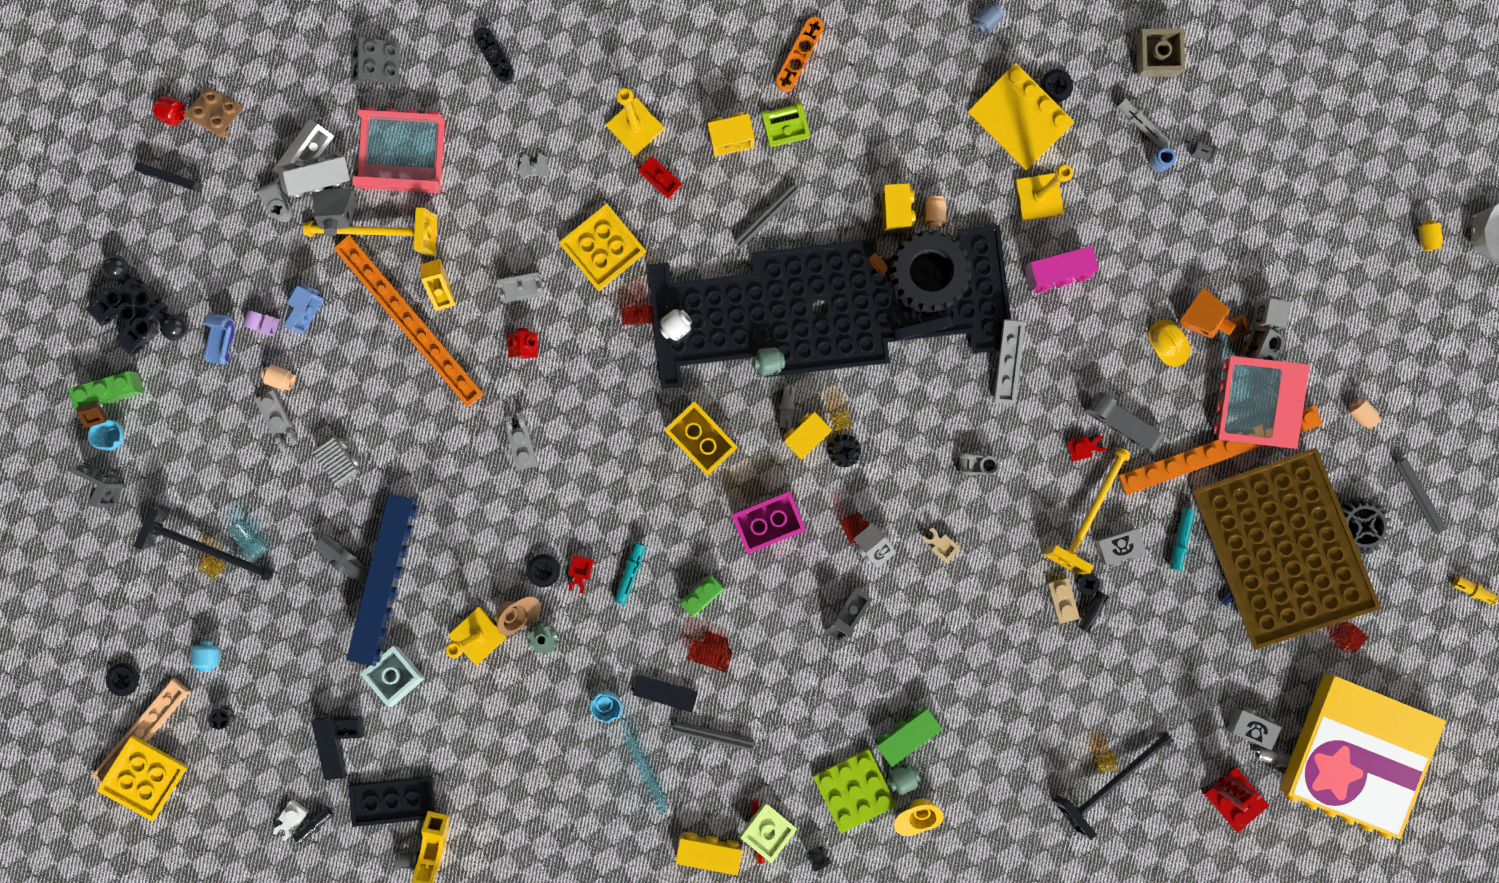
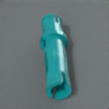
(1182, 539)
(629, 574)

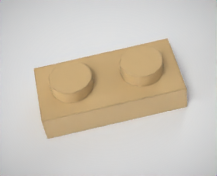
(1063, 600)

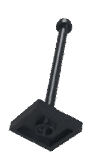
(154, 527)
(1076, 815)

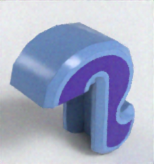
(219, 338)

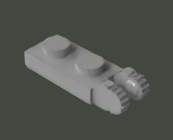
(276, 418)
(520, 443)

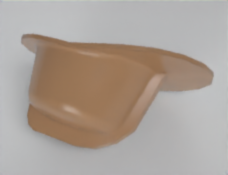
(515, 615)

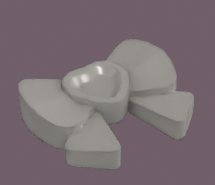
(527, 169)

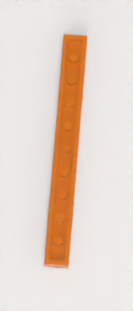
(408, 321)
(1198, 458)

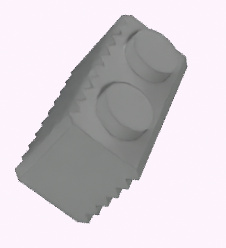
(337, 460)

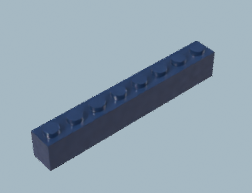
(382, 580)

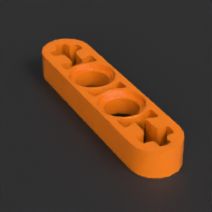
(797, 53)

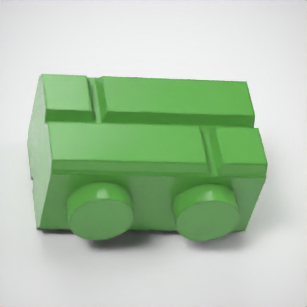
(701, 595)

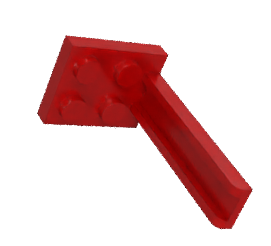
(1236, 799)

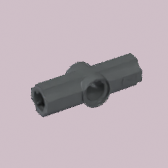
(342, 559)

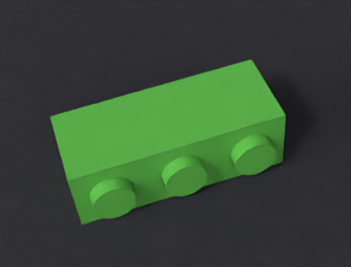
(107, 389)
(908, 735)

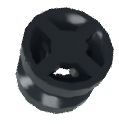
(1084, 581)
(219, 722)
(818, 858)

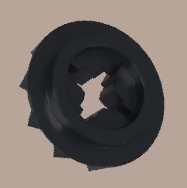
(1065, 82)
(839, 459)
(534, 574)
(113, 678)

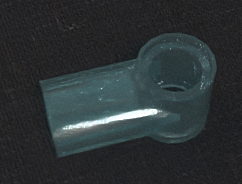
(251, 544)

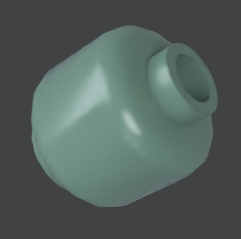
(768, 361)
(903, 779)

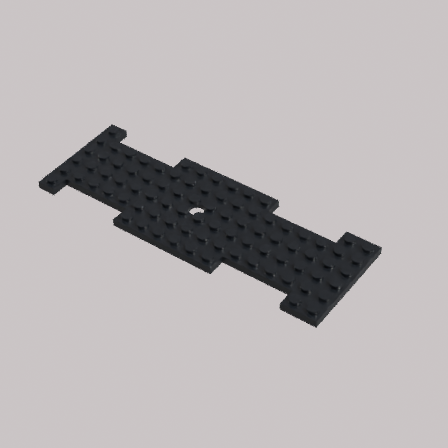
(774, 307)

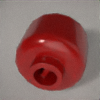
(168, 110)

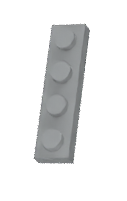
(1009, 361)

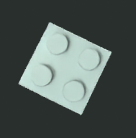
(392, 676)

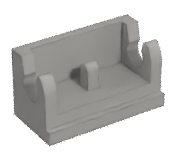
(520, 287)

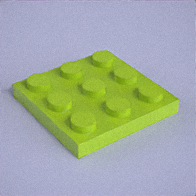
(854, 790)

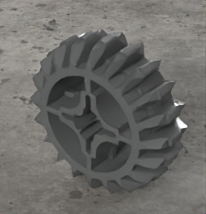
(1373, 515)

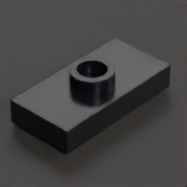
(349, 727)

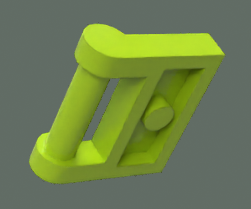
(786, 131)

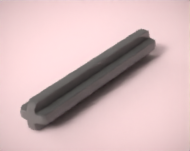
(778, 204)
(1420, 495)
(713, 735)

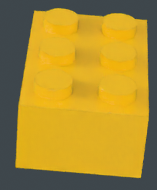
(700, 438)

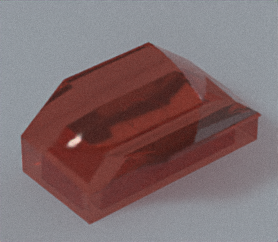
(711, 651)

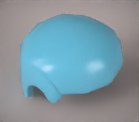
(106, 435)
(605, 706)

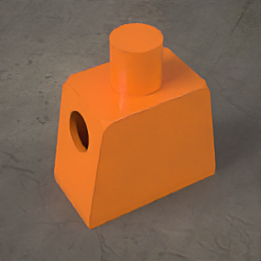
(1207, 316)

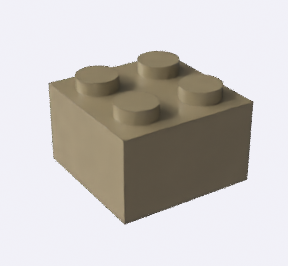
(1160, 52)

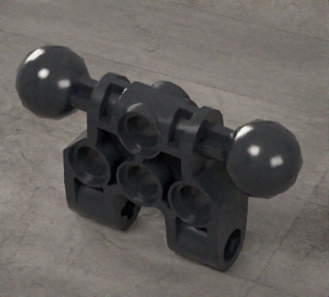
(130, 295)

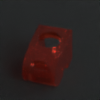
(637, 315)

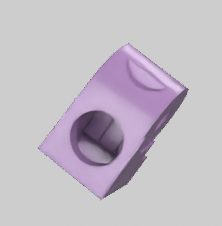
(261, 323)

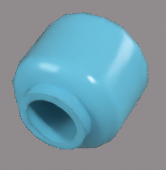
(205, 656)

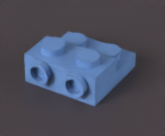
(306, 304)

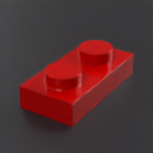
(660, 177)

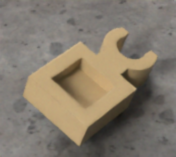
(943, 546)

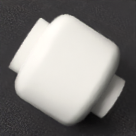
(675, 324)

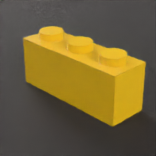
(709, 853)

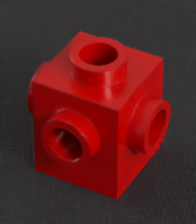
(522, 344)

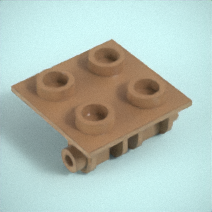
(214, 112)

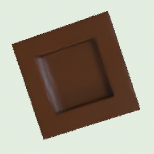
(879, 263)
(1241, 328)
(91, 414)

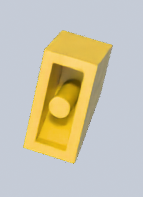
(437, 284)

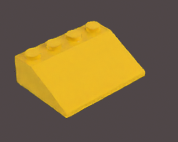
(1021, 116)

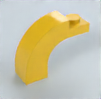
(432, 849)

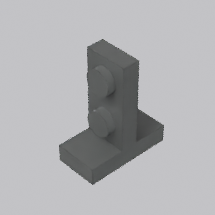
(848, 616)

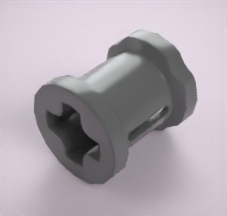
(1210, 156)
(406, 860)

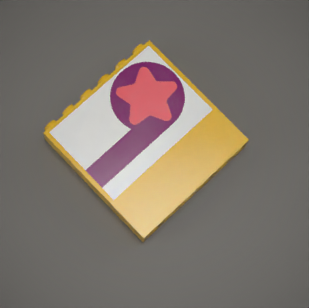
(1361, 756)

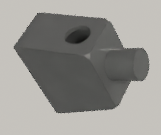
(334, 209)

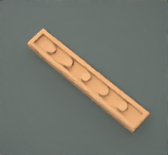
(147, 723)

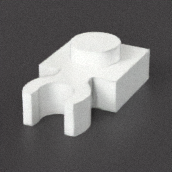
(292, 818)

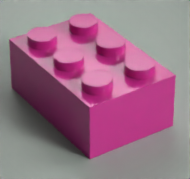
(1061, 270)
(768, 522)

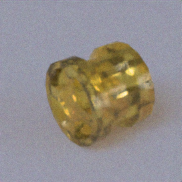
(841, 420)
(212, 567)
(1106, 762)

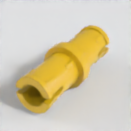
(1475, 590)

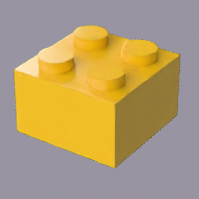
(731, 134)
(896, 208)
(807, 435)

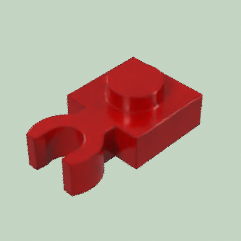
(1082, 448)
(580, 569)

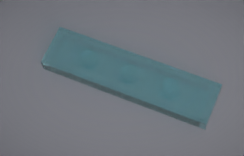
(646, 773)

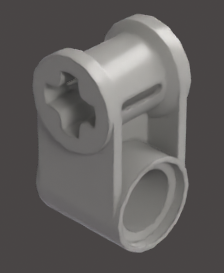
(275, 199)
(975, 464)

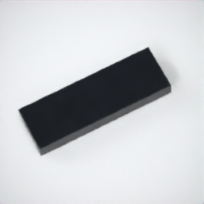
(168, 177)
(665, 693)
(329, 748)

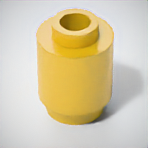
(1430, 235)

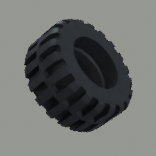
(949, 251)

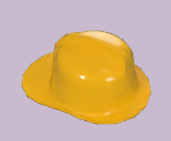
(1169, 343)
(919, 817)

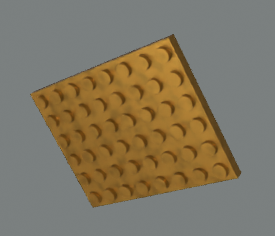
(1286, 549)

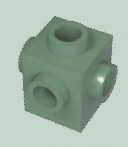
(548, 632)

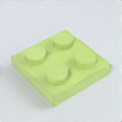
(767, 832)

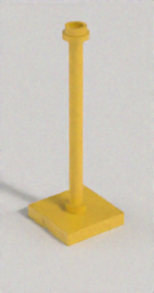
(634, 123)
(1041, 195)
(424, 231)
(1068, 557)
(475, 637)

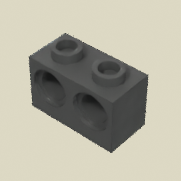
(1263, 344)

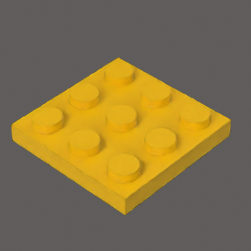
(602, 247)
(142, 778)

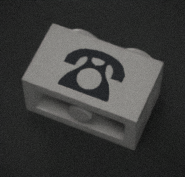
(1272, 313)
(874, 546)
(1120, 546)
(1253, 728)

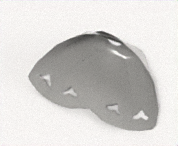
(1486, 233)

